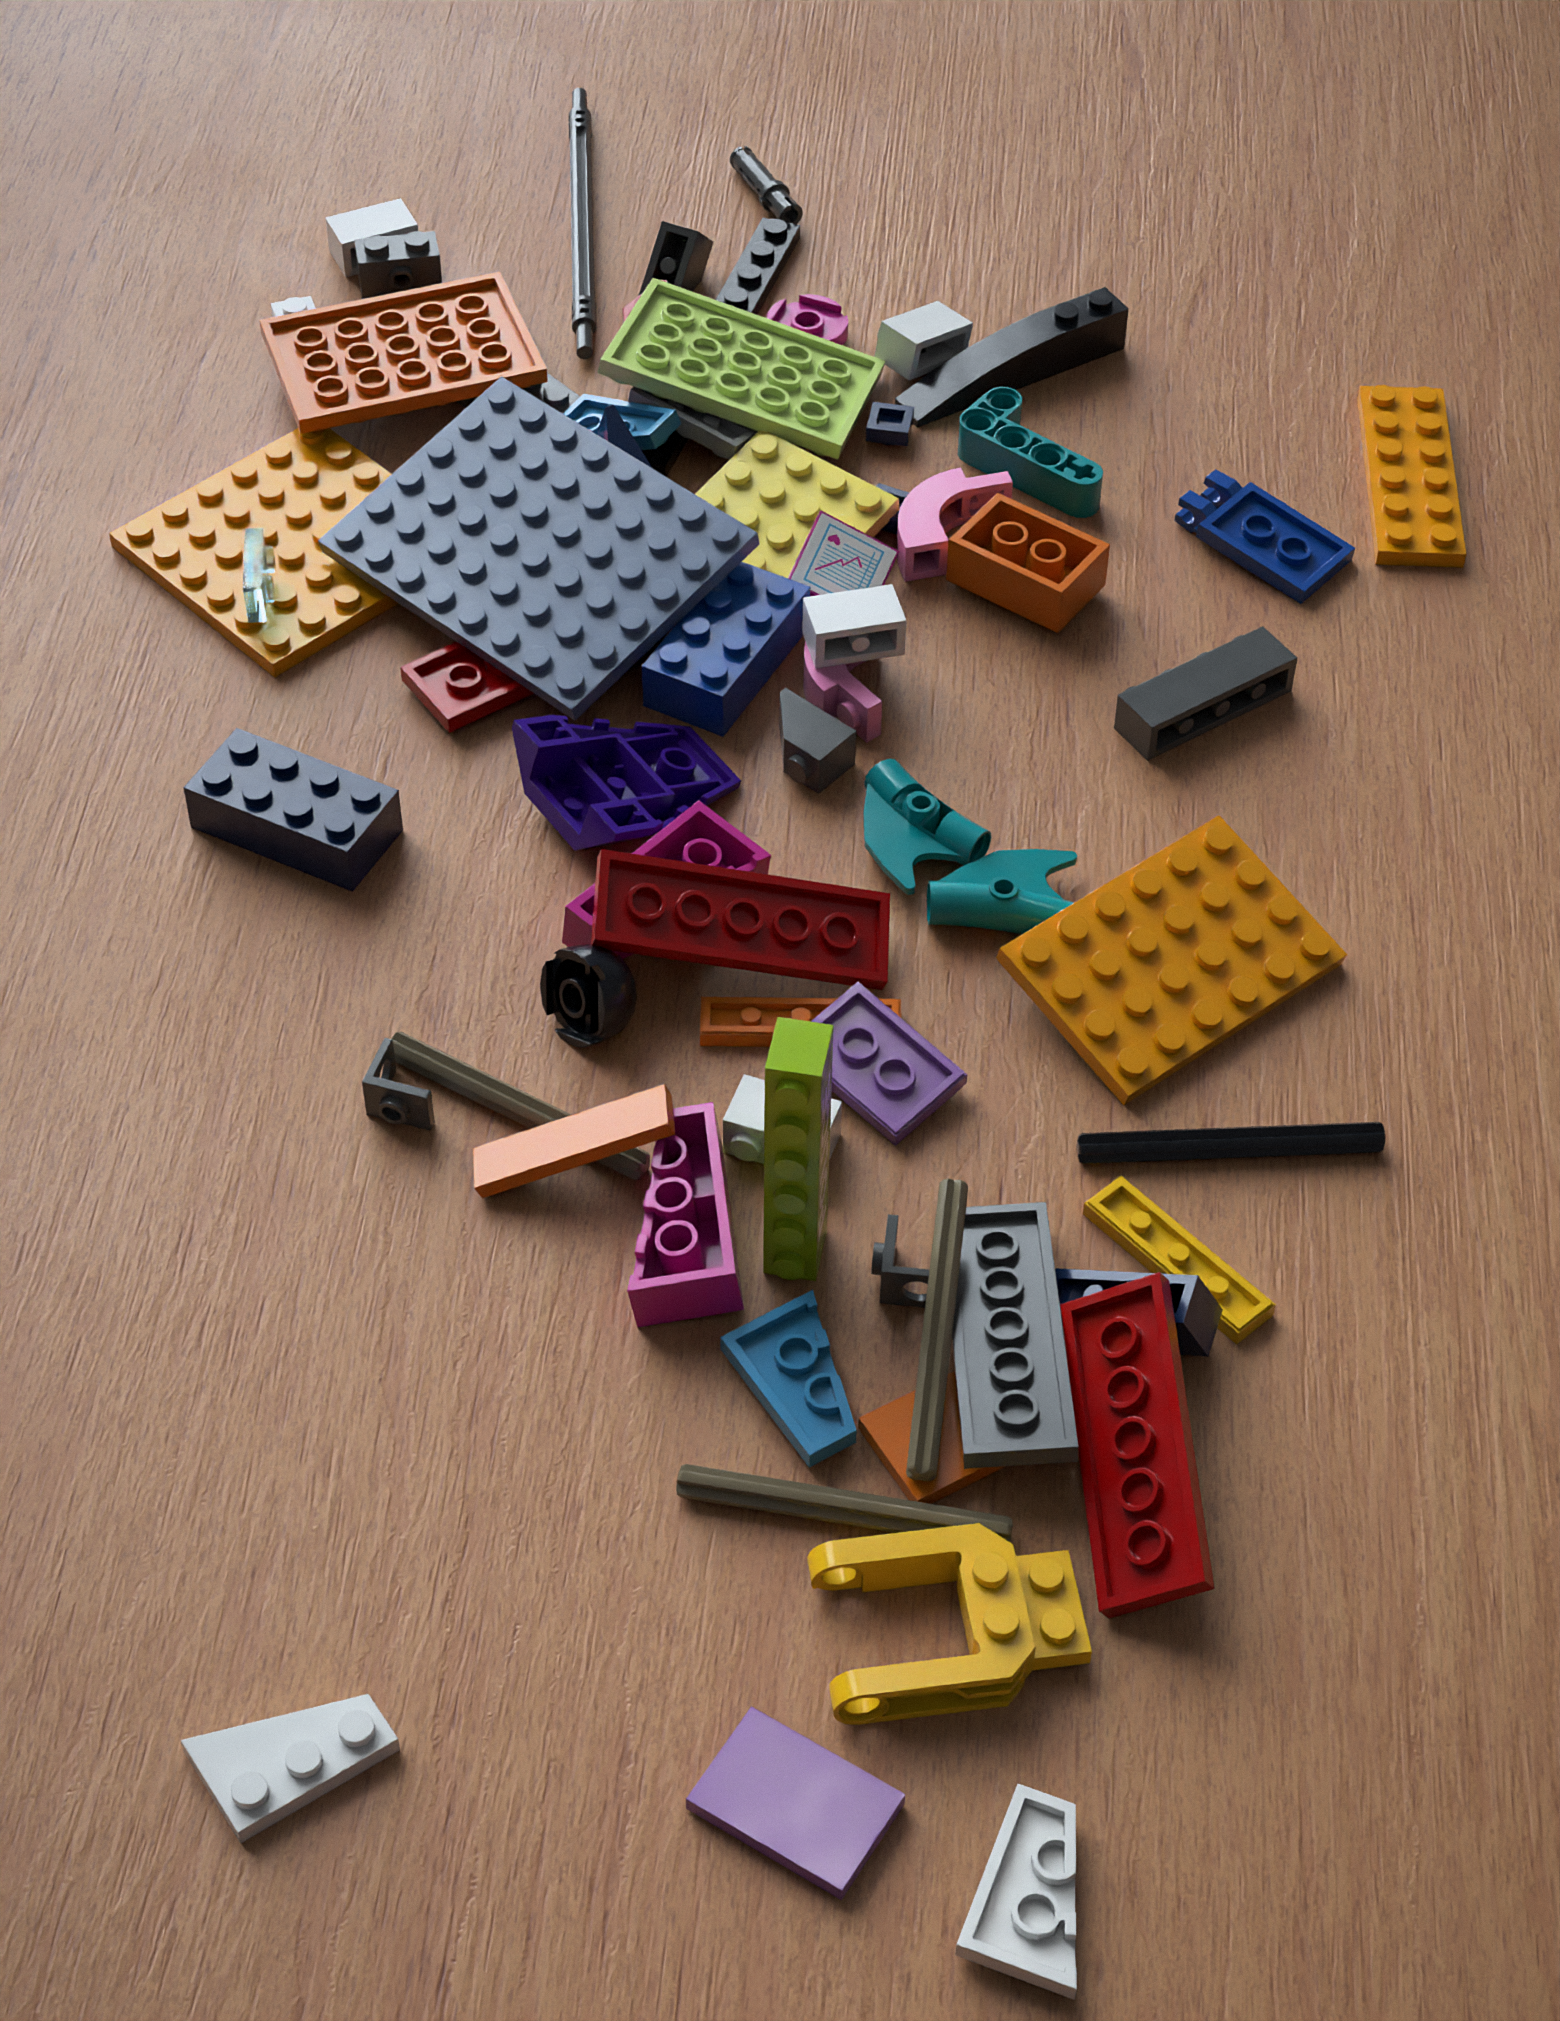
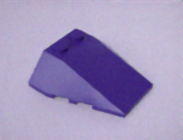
(615, 782)

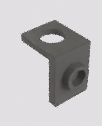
(393, 1100)
(895, 1277)

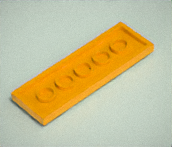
(1410, 477)

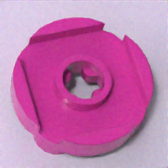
(814, 310)

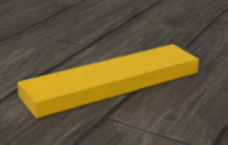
(1170, 1249)

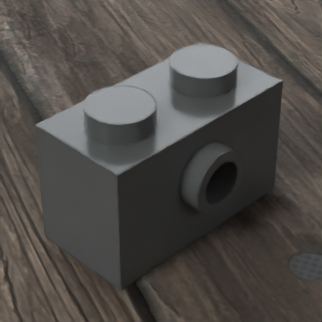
(397, 263)

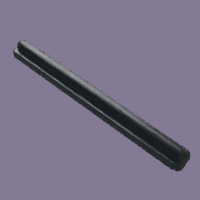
(1230, 1142)

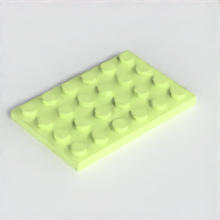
(742, 368)

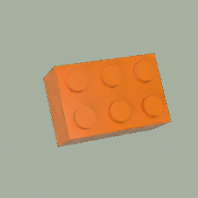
(1027, 562)

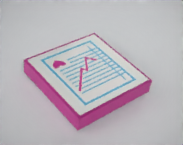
(841, 558)

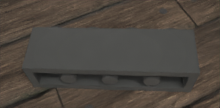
(1204, 693)

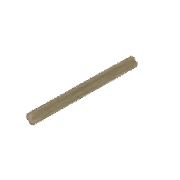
(498, 1096)
(937, 1331)
(827, 1503)

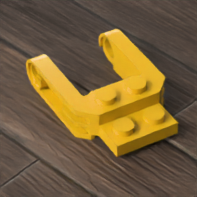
(1013, 1609)

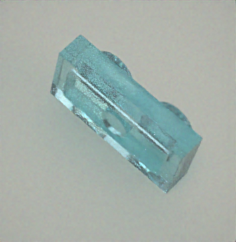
(257, 585)

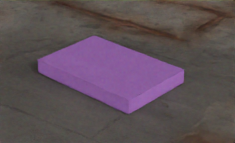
(886, 1065)
(796, 1802)

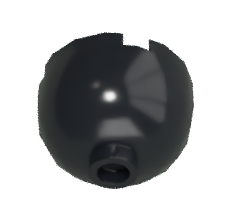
(588, 993)

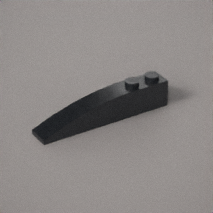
(1022, 354)

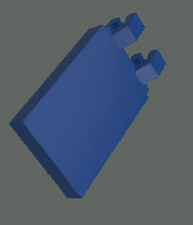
(1264, 535)

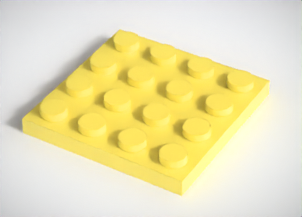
(781, 492)

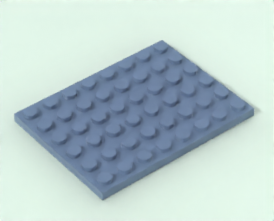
(539, 546)

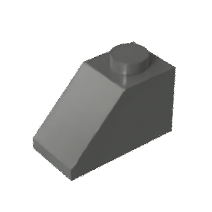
(678, 257)
(813, 743)

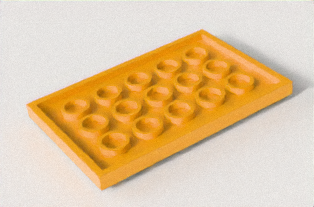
(1170, 958)

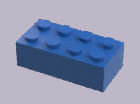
(725, 649)

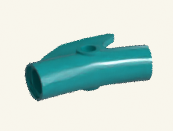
(913, 825)
(1000, 891)

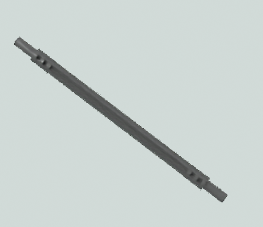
(582, 225)

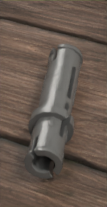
(771, 192)

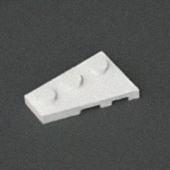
(288, 1760)
(1026, 1898)

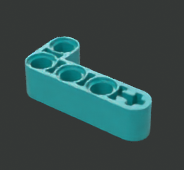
(1039, 467)

